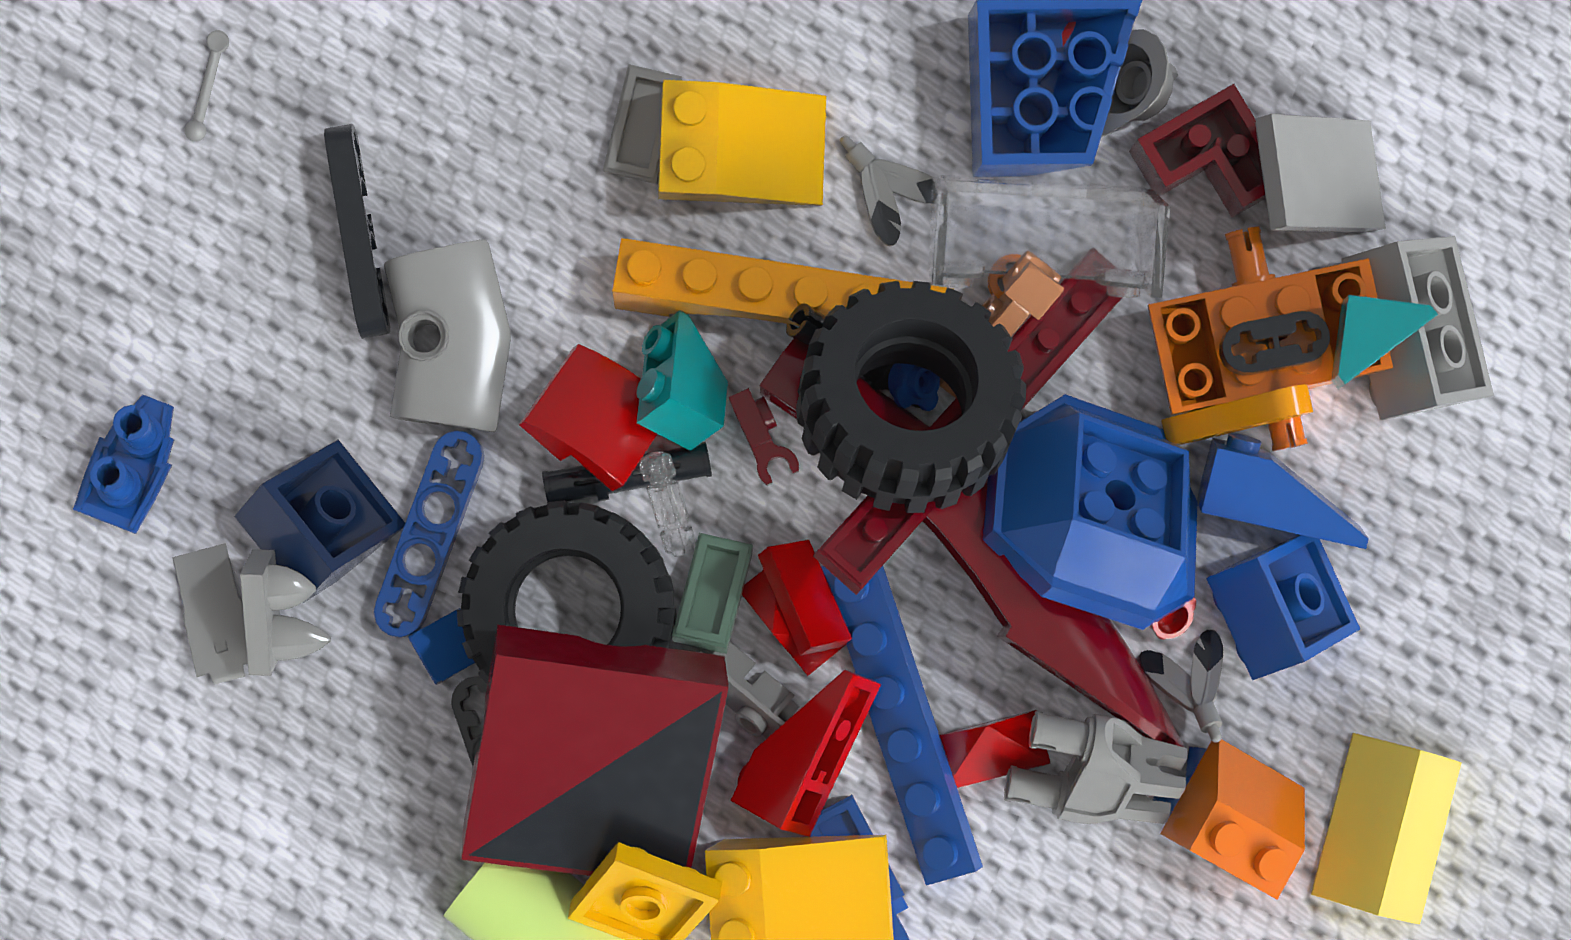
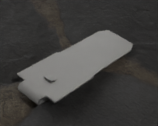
(212, 613)

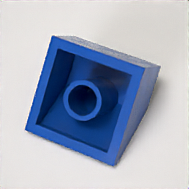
(1283, 605)

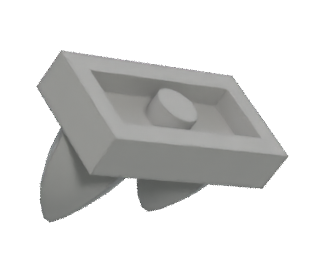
(268, 634)

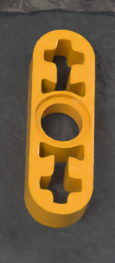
(1238, 415)

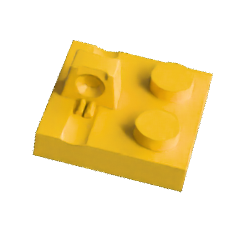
(644, 897)

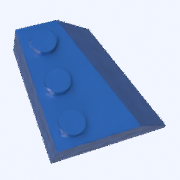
(1033, 98)

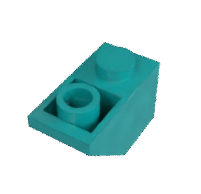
(680, 384)

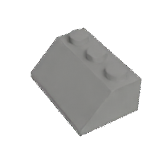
(1443, 358)

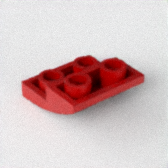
(591, 415)

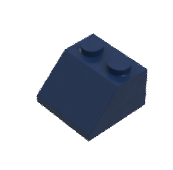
(320, 516)

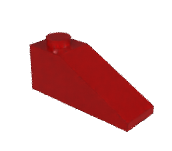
(801, 760)

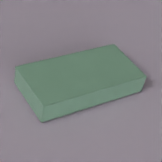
(712, 593)

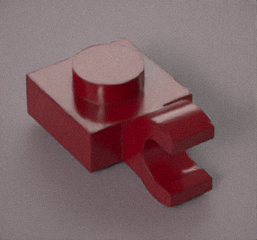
(755, 422)

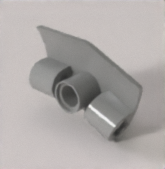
(466, 372)

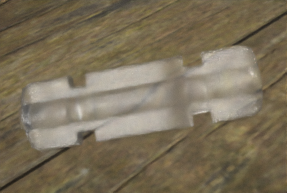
(667, 503)

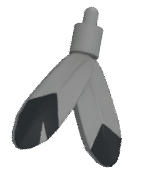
(879, 182)
(1192, 692)

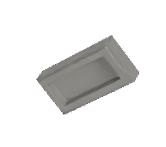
(636, 128)

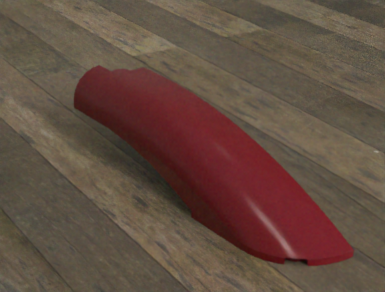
(1063, 640)

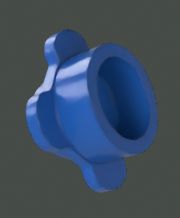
(913, 385)

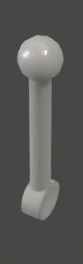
(218, 43)

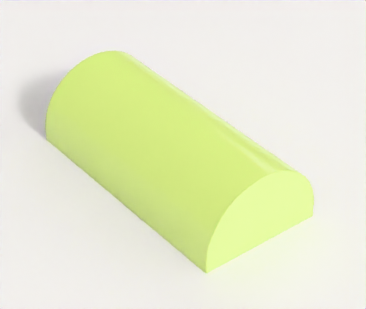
(519, 905)

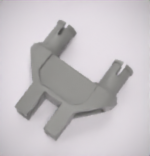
(1106, 775)

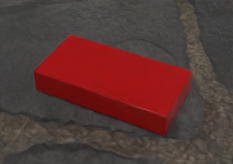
(804, 597)

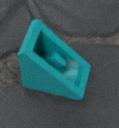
(1371, 330)

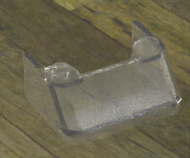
(1074, 227)

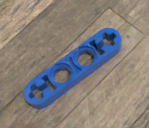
(422, 531)

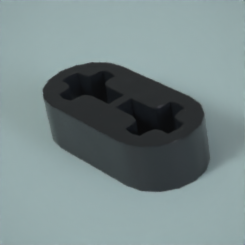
(1271, 330)

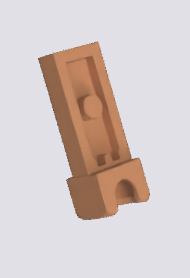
(1029, 289)

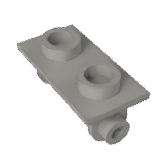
(759, 706)

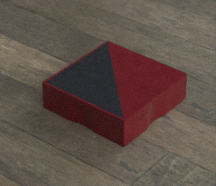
(591, 751)

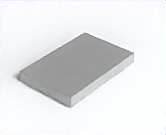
(1319, 174)

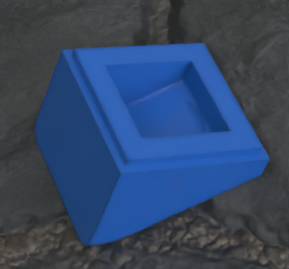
(441, 648)

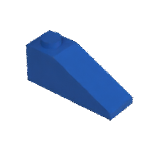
(1261, 490)

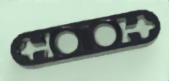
(356, 231)

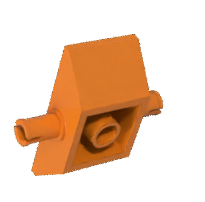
(1192, 327)

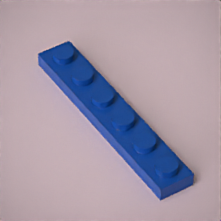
(907, 731)

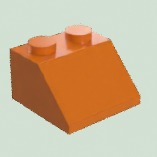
(1241, 818)

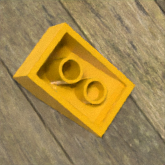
(741, 144)
(801, 888)

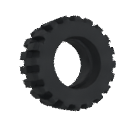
(922, 331)
(555, 532)

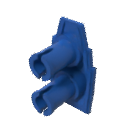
(128, 465)

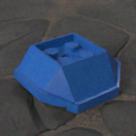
(1096, 512)

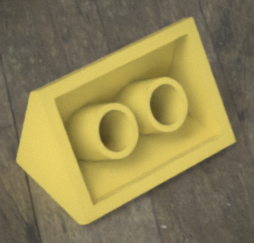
(1386, 828)

